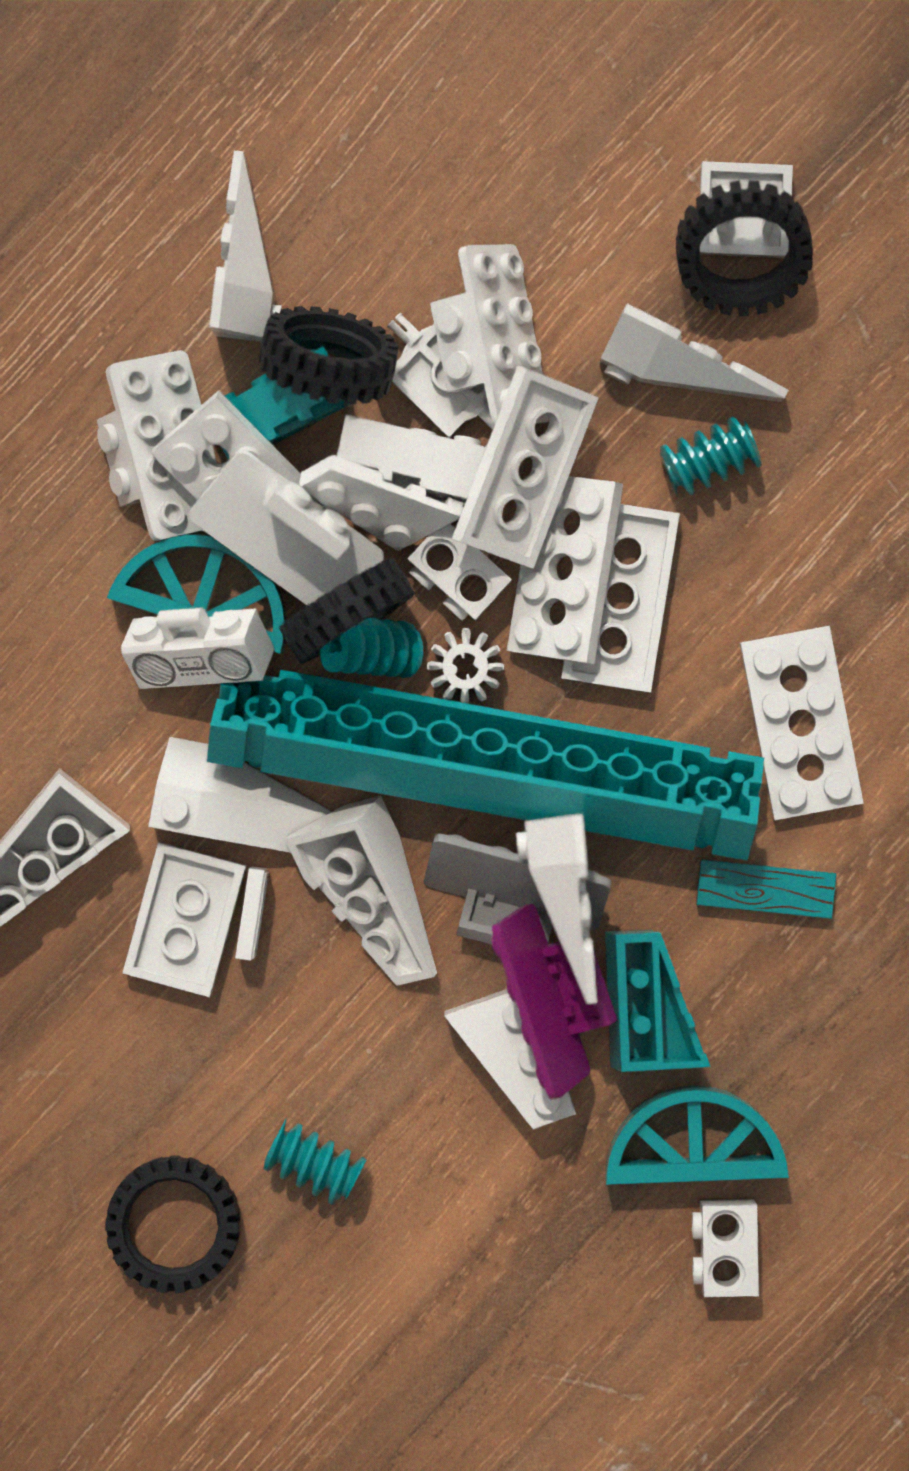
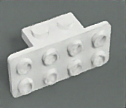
(489, 326)
(150, 402)
(281, 529)

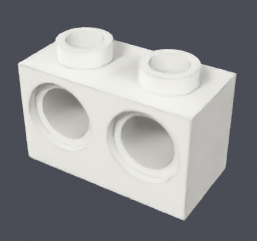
(466, 562)
(739, 1247)

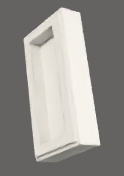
(252, 913)

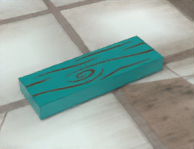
(766, 888)

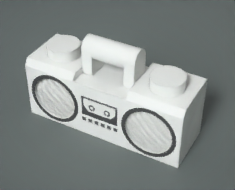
(197, 649)

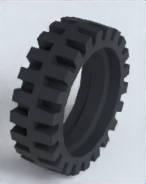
(744, 204)
(360, 377)
(367, 595)
(158, 1276)

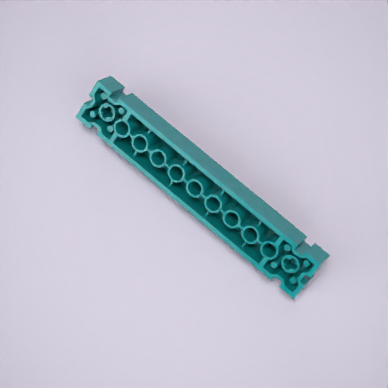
(488, 760)

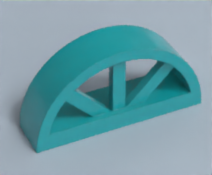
(124, 593)
(672, 1165)

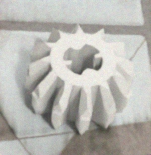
(480, 663)

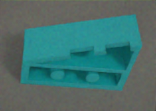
(278, 411)
(650, 1011)

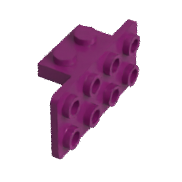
(549, 1000)

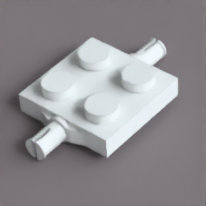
(423, 381)

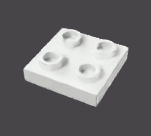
(745, 235)

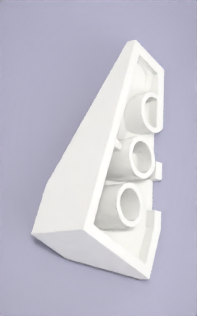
(244, 285)
(654, 354)
(226, 800)
(559, 872)
(365, 874)

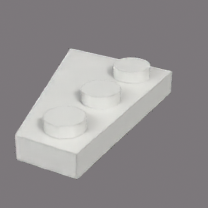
(382, 509)

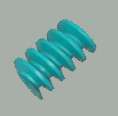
(710, 455)
(375, 648)
(313, 1163)

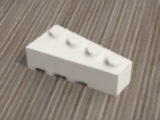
(51, 840)

